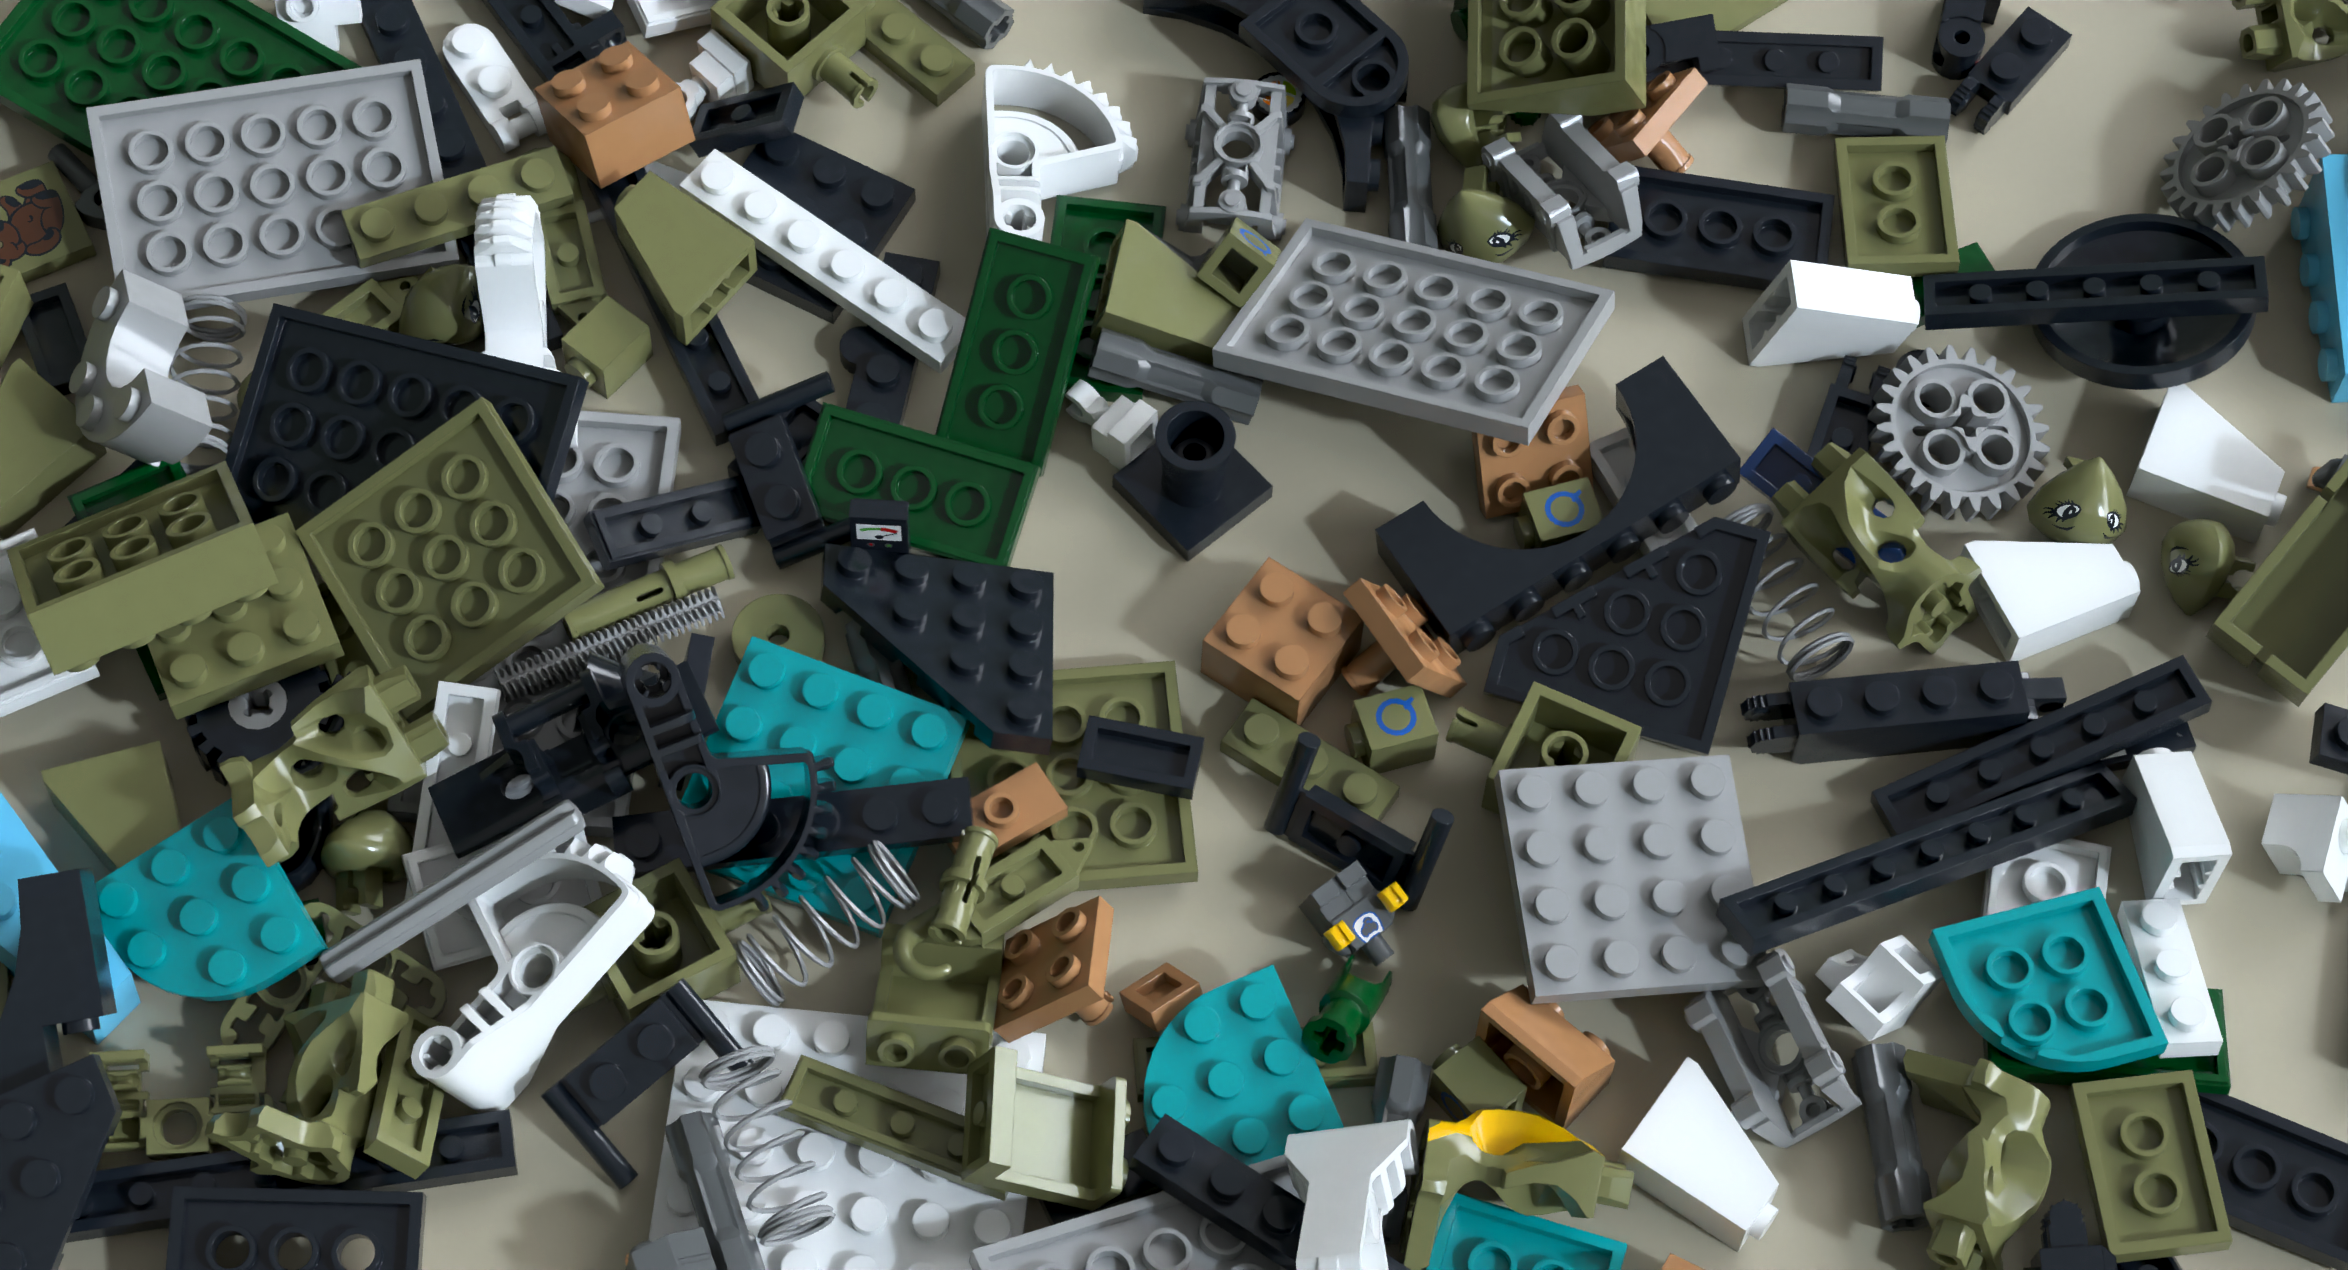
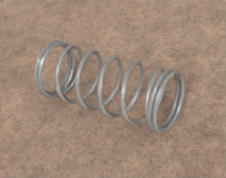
(216, 339)
(1846, 641)
(757, 963)
(767, 1233)

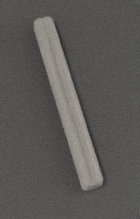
(452, 891)

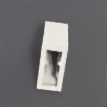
(1829, 314)
(2207, 469)
(2048, 592)
(2175, 827)
(1702, 1161)

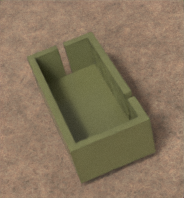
(2296, 601)

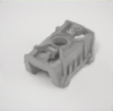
(1265, 165)
(1589, 179)
(1748, 1059)

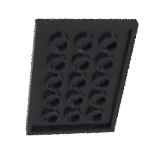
(349, 398)

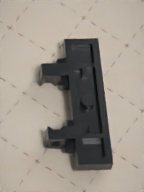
(550, 38)

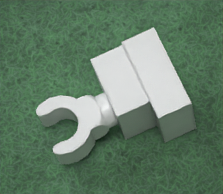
(716, 73)
(1118, 430)

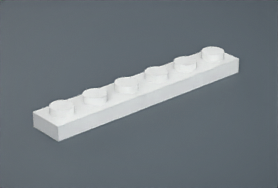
(828, 260)

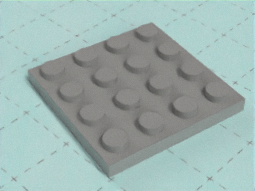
(1625, 877)

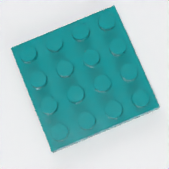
(867, 730)

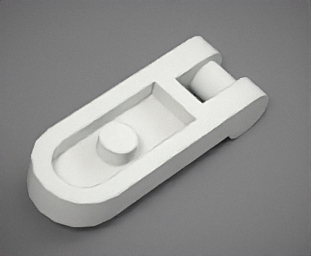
(492, 85)

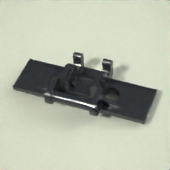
(583, 769)

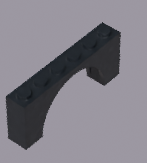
(1482, 587)

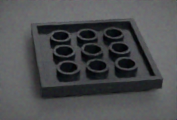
(272, 1216)

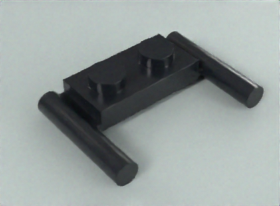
(777, 474)
(1347, 834)
(630, 1065)

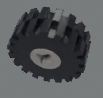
(241, 730)

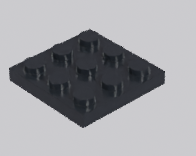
(837, 191)

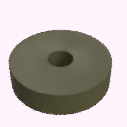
(780, 616)

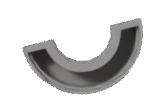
(124, 374)

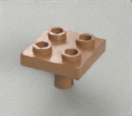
(1646, 130)
(1553, 457)
(1399, 644)
(1056, 971)

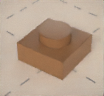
(1160, 996)

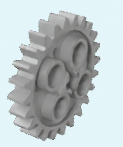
(2247, 154)
(1958, 433)

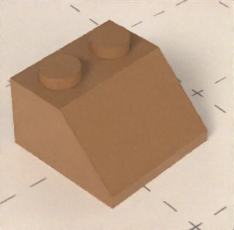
(1546, 1053)

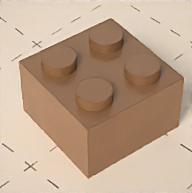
(614, 114)
(1282, 642)

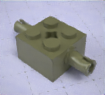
(799, 42)
(1546, 733)
(688, 941)

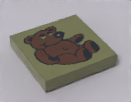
(40, 224)

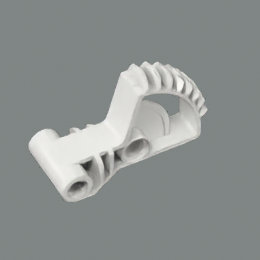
(1034, 158)
(513, 281)
(507, 1028)
(1347, 1188)

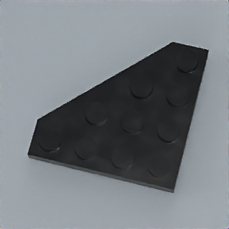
(964, 628)
(1647, 639)
(49, 1159)

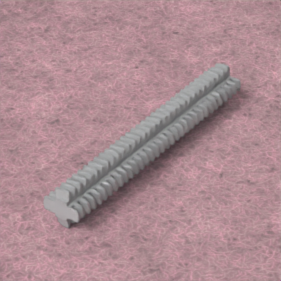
(609, 643)

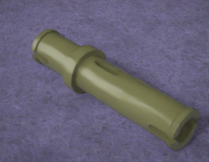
(649, 592)

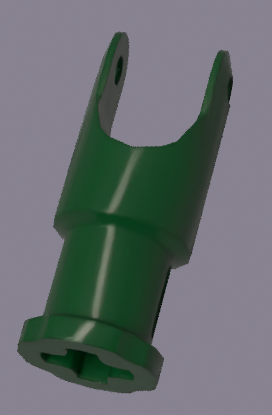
(1343, 1015)

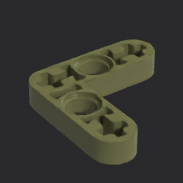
(341, 927)

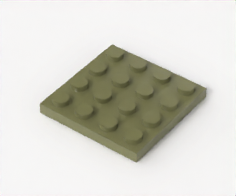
(450, 556)
(1134, 832)

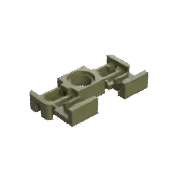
(143, 1130)

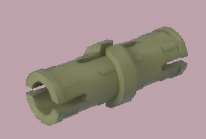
(963, 886)

